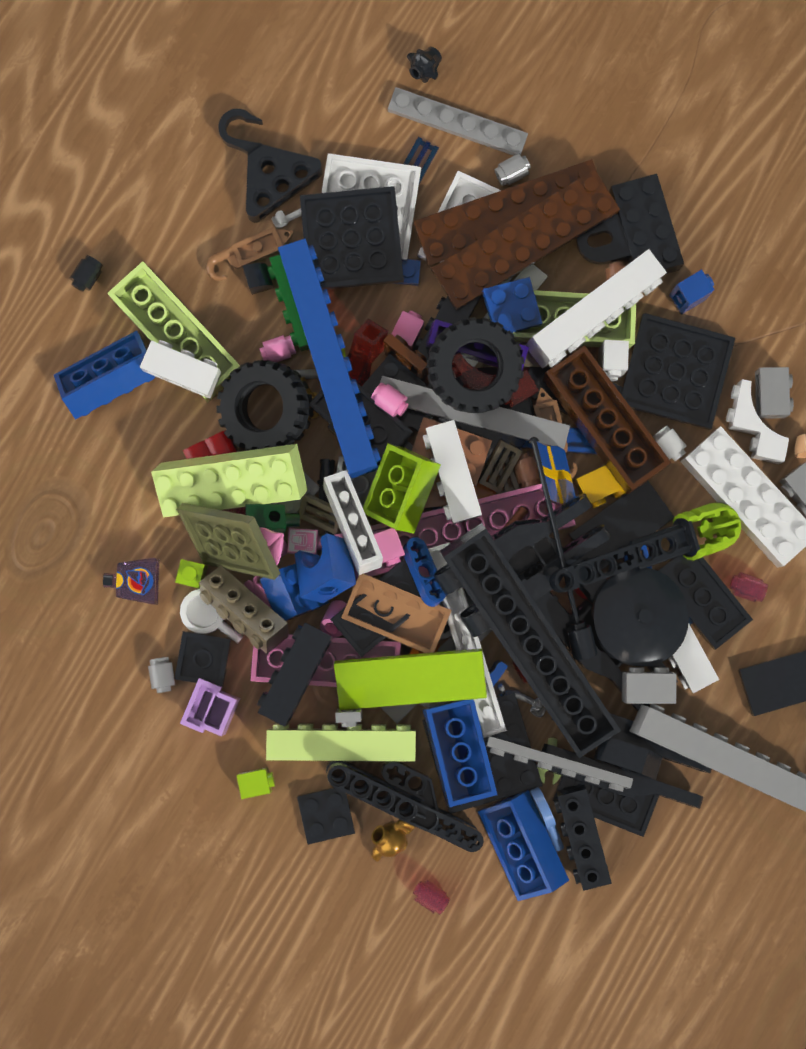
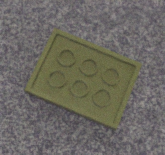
(229, 540)

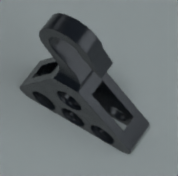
(259, 156)

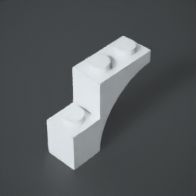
(743, 418)

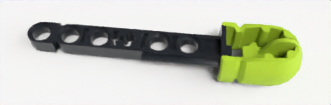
(681, 541)

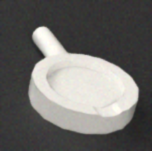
(204, 618)

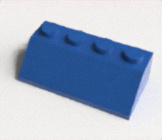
(103, 375)
(459, 752)
(523, 846)

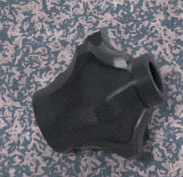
(424, 64)

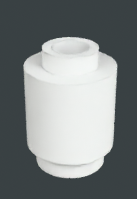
(670, 443)

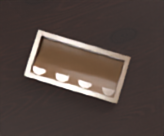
(424, 624)

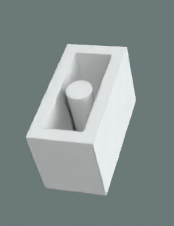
(614, 358)

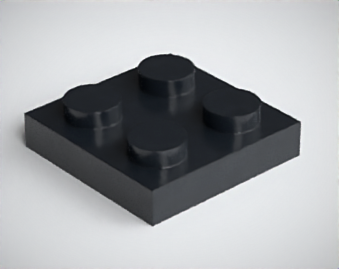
(202, 658)
(325, 815)

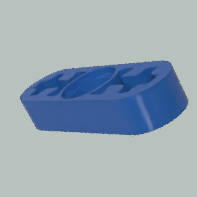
(427, 562)

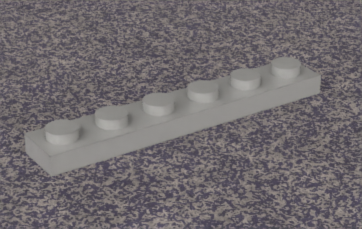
(457, 122)
(568, 767)

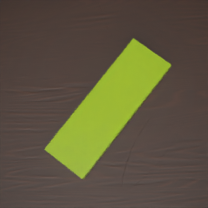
(410, 679)

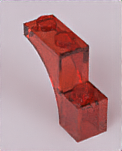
(365, 348)
(476, 379)

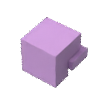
(209, 708)

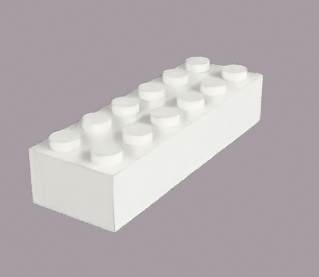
(592, 311)
(739, 483)

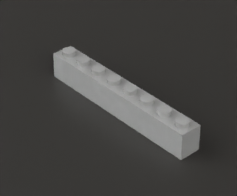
(721, 756)

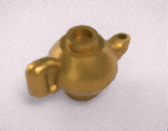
(390, 839)

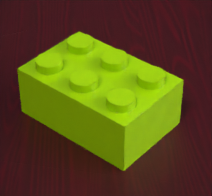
(401, 488)

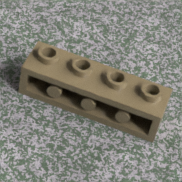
(243, 610)

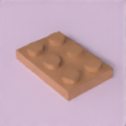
(474, 448)

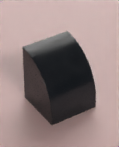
(258, 277)

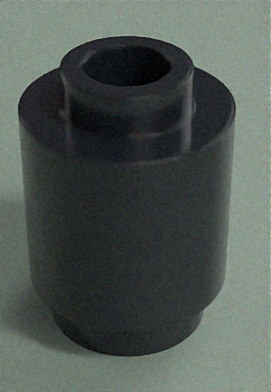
(86, 273)

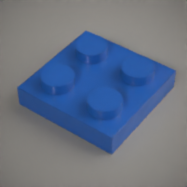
(513, 305)

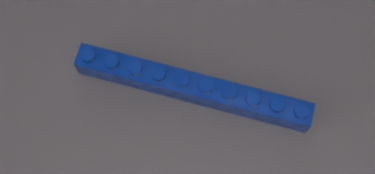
(328, 358)

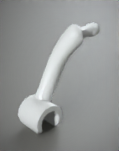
(281, 220)

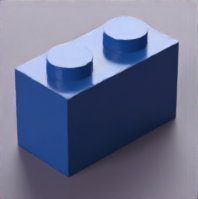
(692, 291)

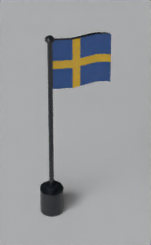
(559, 490)

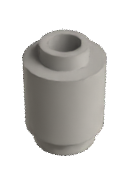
(512, 169)
(161, 674)

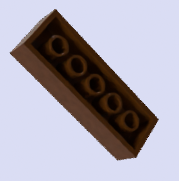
(606, 420)

